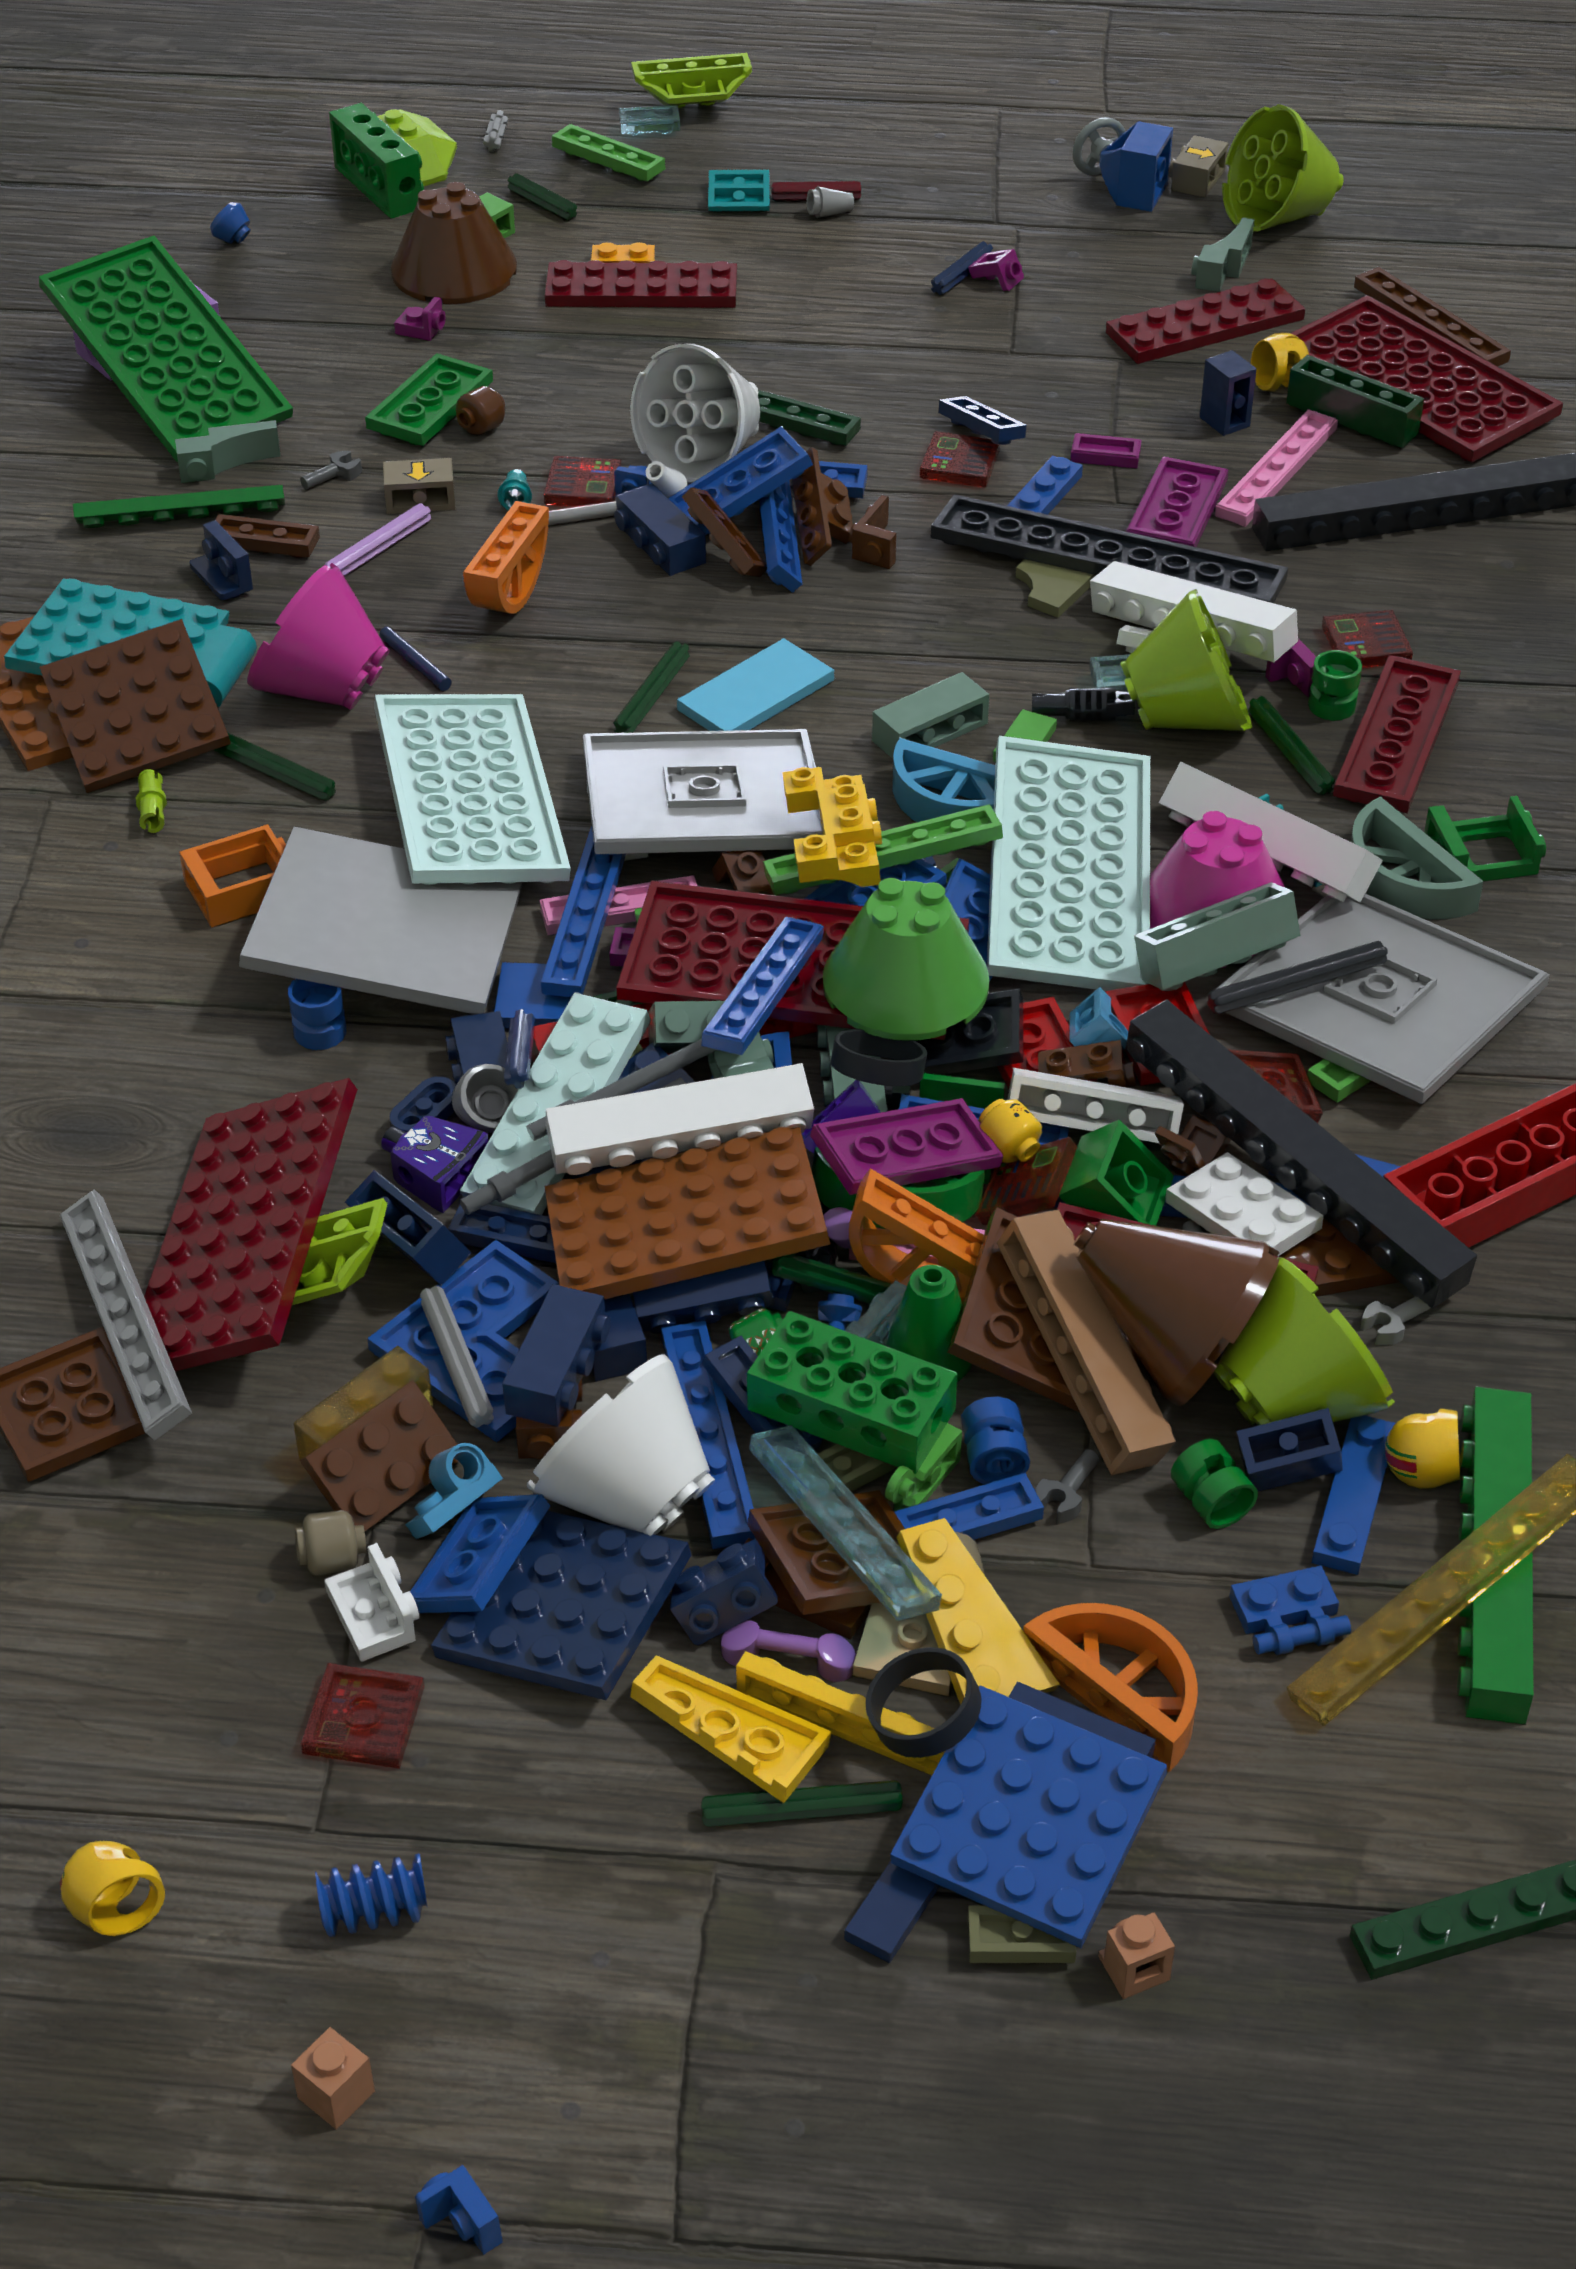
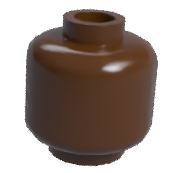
(480, 410)

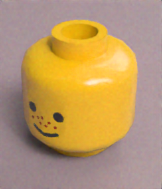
(1012, 1129)

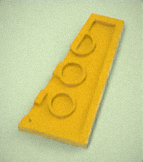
(972, 1615)
(739, 1729)

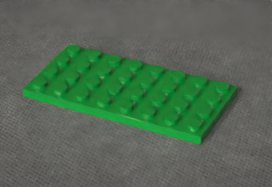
(163, 343)

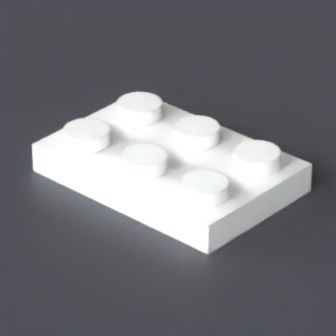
(1243, 1204)

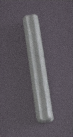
(456, 1356)

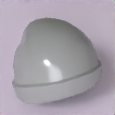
(482, 1097)

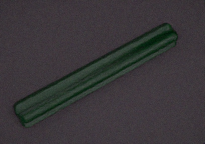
(651, 688)
(1291, 745)
(279, 767)
(802, 1803)

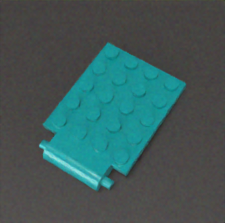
(91, 615)

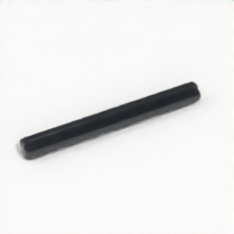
(1297, 977)

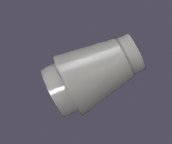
(828, 202)

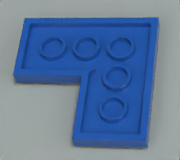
(489, 1301)

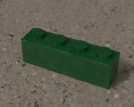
(1355, 401)

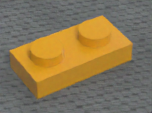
(613, 253)

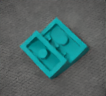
(738, 190)

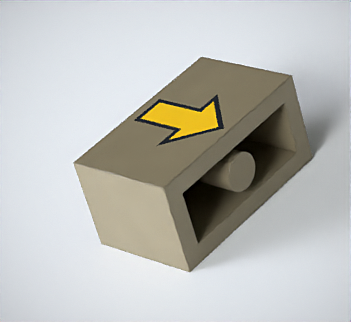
(1198, 166)
(419, 482)

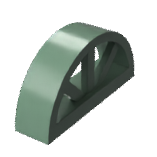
(1444, 885)

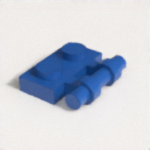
(1285, 1600)

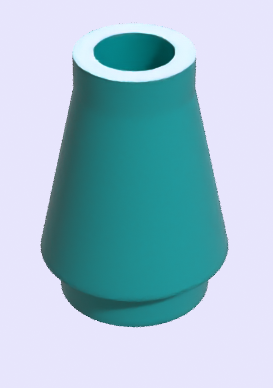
(514, 489)

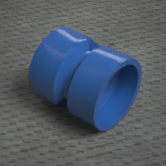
(316, 1014)
(994, 1439)

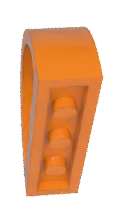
(509, 560)
(908, 1221)
(1111, 1695)

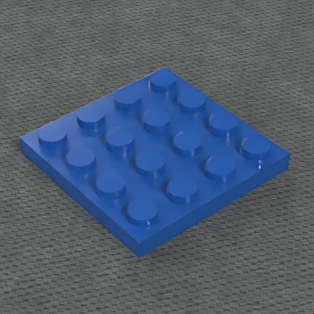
(1030, 1817)

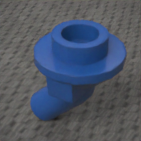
(838, 1310)

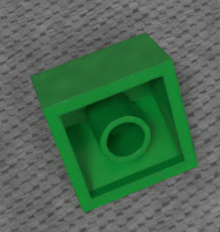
(1117, 1176)

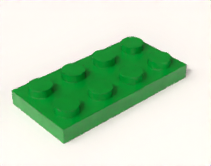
(427, 399)

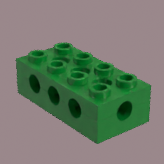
(376, 159)
(852, 1391)

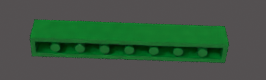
(1499, 1620)

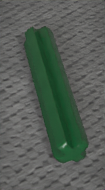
(542, 196)
(828, 1277)

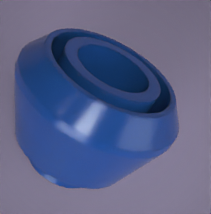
(231, 224)

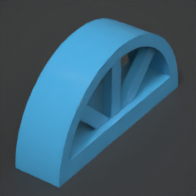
(943, 771)

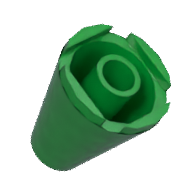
(928, 1319)

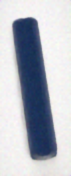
(959, 269)
(519, 1049)

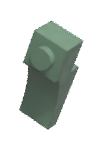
(1223, 257)
(226, 448)

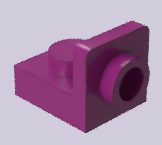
(998, 264)
(421, 322)
(1294, 664)

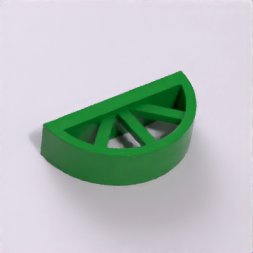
(955, 1194)

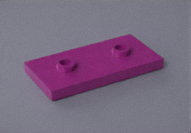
(1179, 501)
(907, 1144)

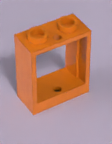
(226, 857)

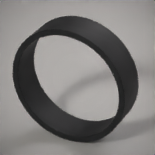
(904, 1069)
(943, 1736)

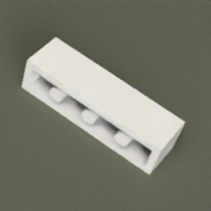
(1094, 1104)

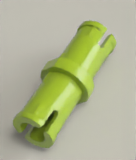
(151, 801)

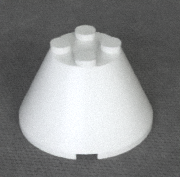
(692, 410)
(630, 1455)

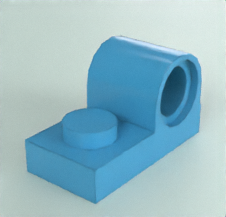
(1095, 1023)
(453, 1492)

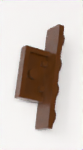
(821, 510)

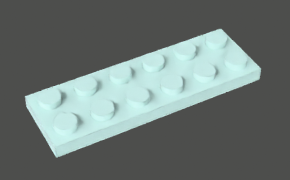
(578, 1058)

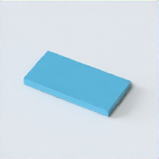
(756, 688)

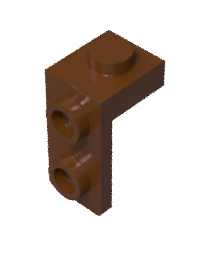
(871, 540)
(744, 870)
(1089, 1063)
(1194, 1147)
(537, 1438)

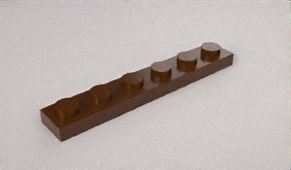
(1416, 306)

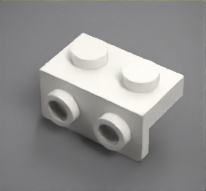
(373, 1605)

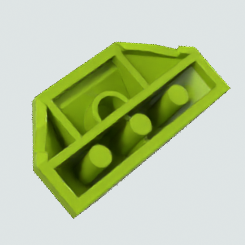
(693, 79)
(428, 139)
(340, 1250)

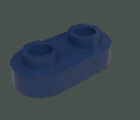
(429, 1098)

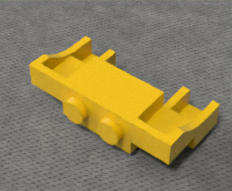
(847, 823)

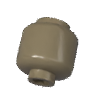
(329, 1543)

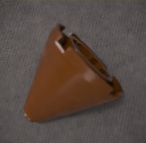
(1176, 1294)

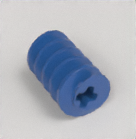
(371, 1895)

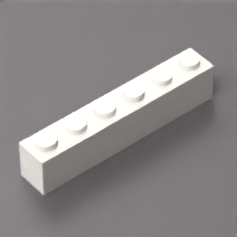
(1241, 621)
(1289, 839)
(677, 1118)

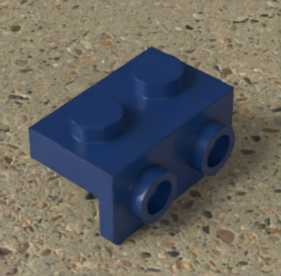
(722, 1592)

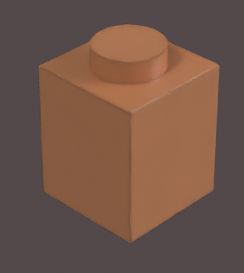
(333, 2078)

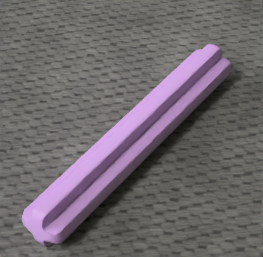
(381, 539)

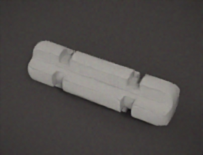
(495, 131)

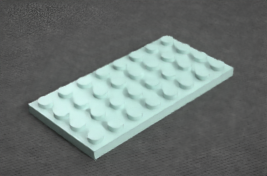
(470, 789)
(1069, 864)

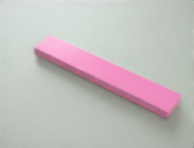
(1276, 466)

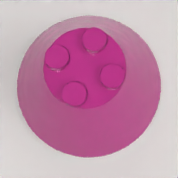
(322, 646)
(1208, 865)

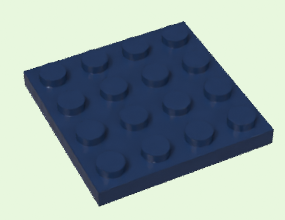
(569, 1606)

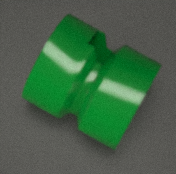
(1335, 685)
(1214, 1483)

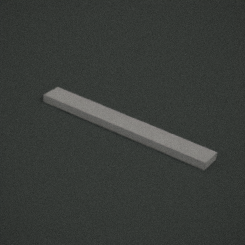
(125, 1316)

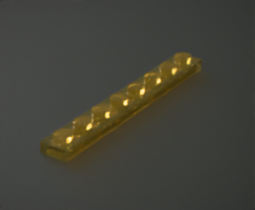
(1438, 1594)

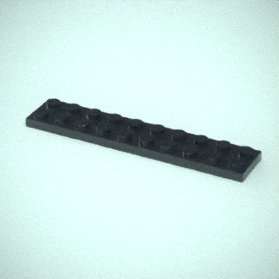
(1093, 547)

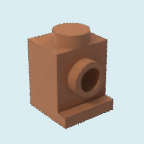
(1135, 1943)

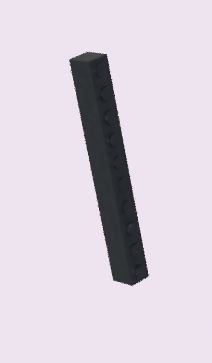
(1415, 502)
(1301, 1154)

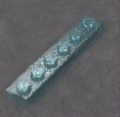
(845, 1523)

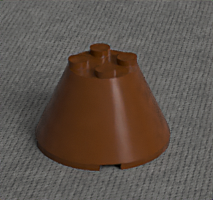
(452, 249)

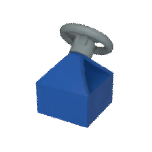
(1131, 164)

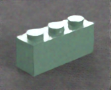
(932, 714)

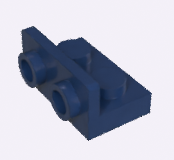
(224, 565)

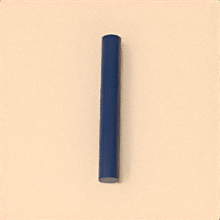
(415, 658)

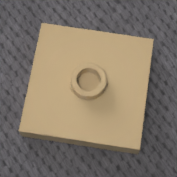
(888, 1638)

